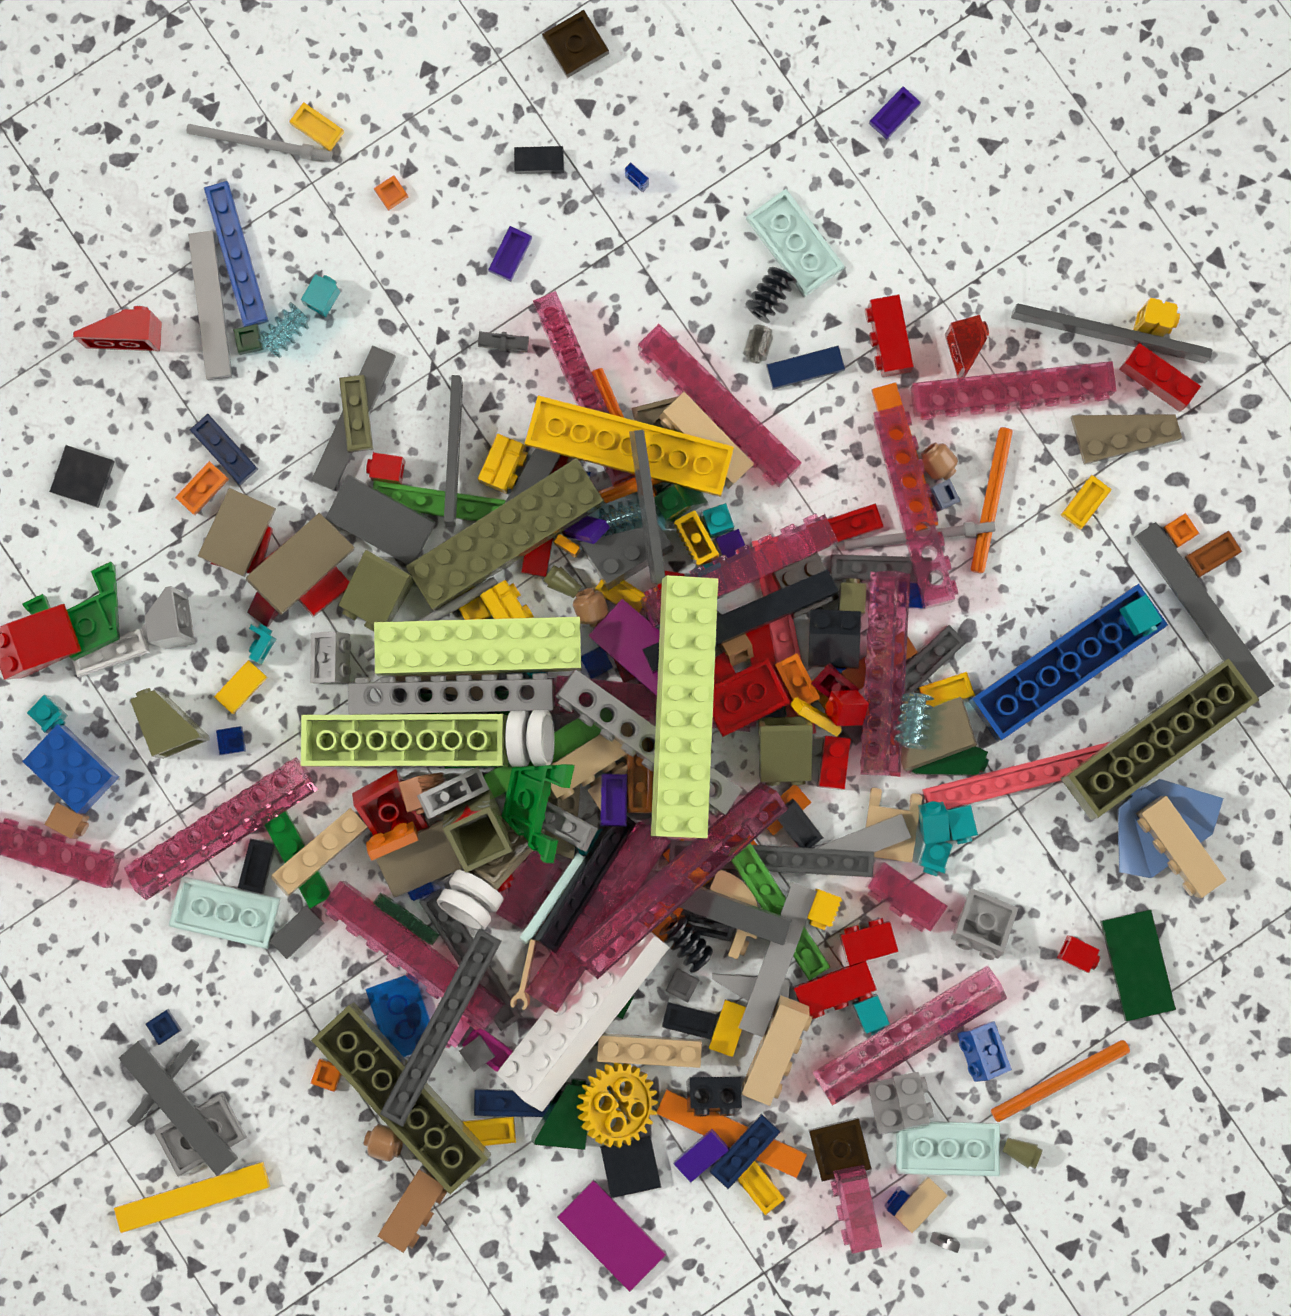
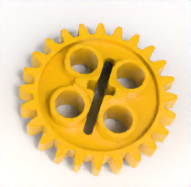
(599, 1117)

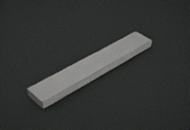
(210, 305)
(777, 962)

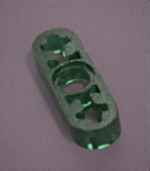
(406, 918)

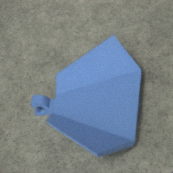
(1135, 846)

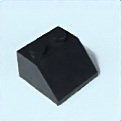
(834, 638)

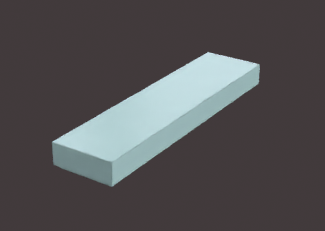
(551, 900)

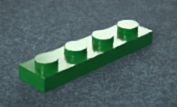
(288, 844)

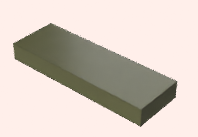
(356, 413)

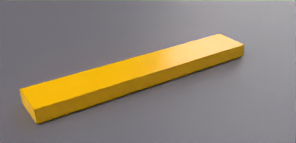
(191, 1197)

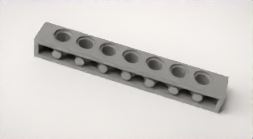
(361, 702)
(725, 790)

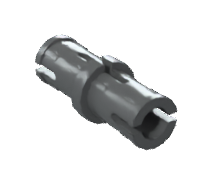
(503, 341)

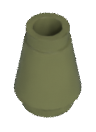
(562, 582)
(1023, 1152)

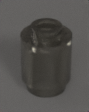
(758, 344)

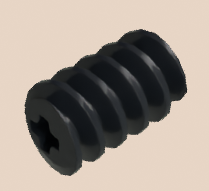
(769, 292)
(688, 941)

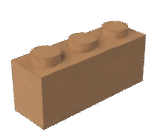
(412, 1211)

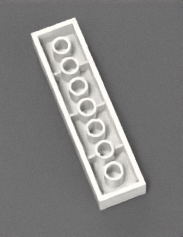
(564, 1038)

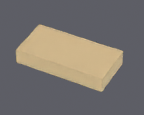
(920, 1204)

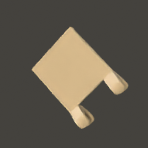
(903, 850)
(521, 994)

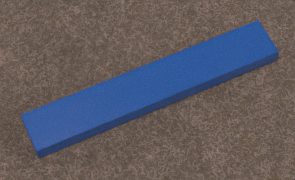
(236, 254)

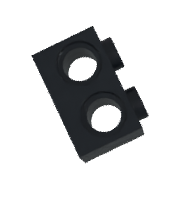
(712, 1088)

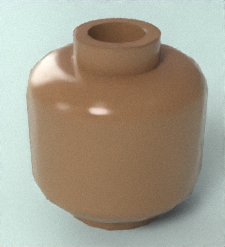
(939, 461)
(590, 607)
(383, 1143)

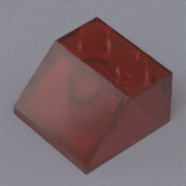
(965, 342)

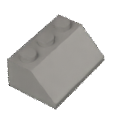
(169, 620)

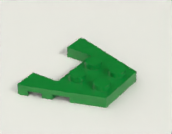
(94, 619)
(527, 803)

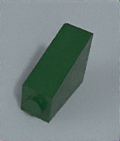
(677, 502)
(963, 763)
(561, 1123)

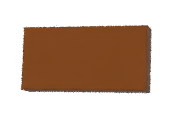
(1213, 554)

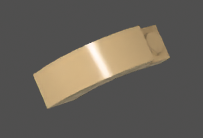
(733, 887)

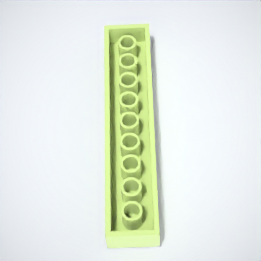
(684, 707)

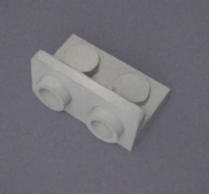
(330, 658)

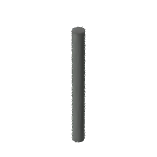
(172, 1071)

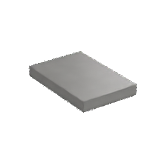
(178, 1149)

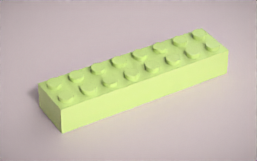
(477, 646)
(404, 740)

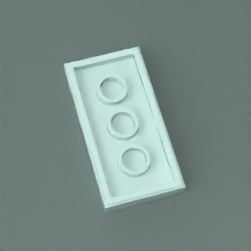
(795, 242)
(224, 912)
(949, 1149)

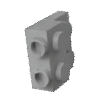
(984, 925)
(900, 1103)

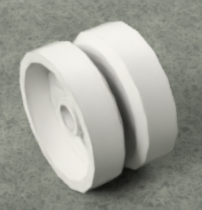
(530, 738)
(470, 900)

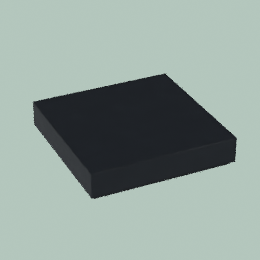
(82, 476)
(631, 1167)

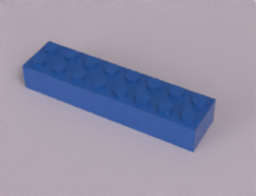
(1060, 668)

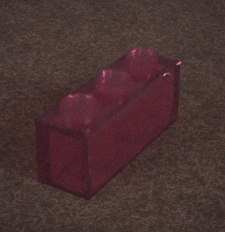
(529, 890)
(905, 897)
(856, 1209)

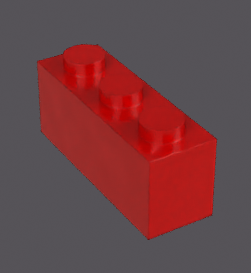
(889, 336)
(1159, 377)
(836, 989)

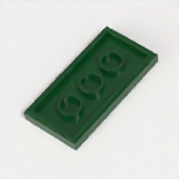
(1138, 965)

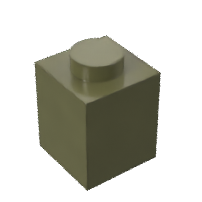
(852, 596)

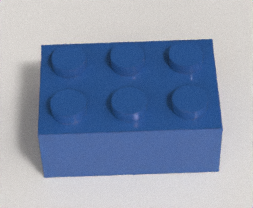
(70, 769)

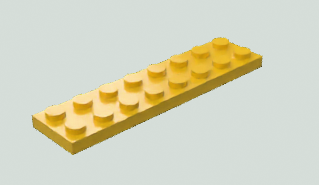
(606, 442)

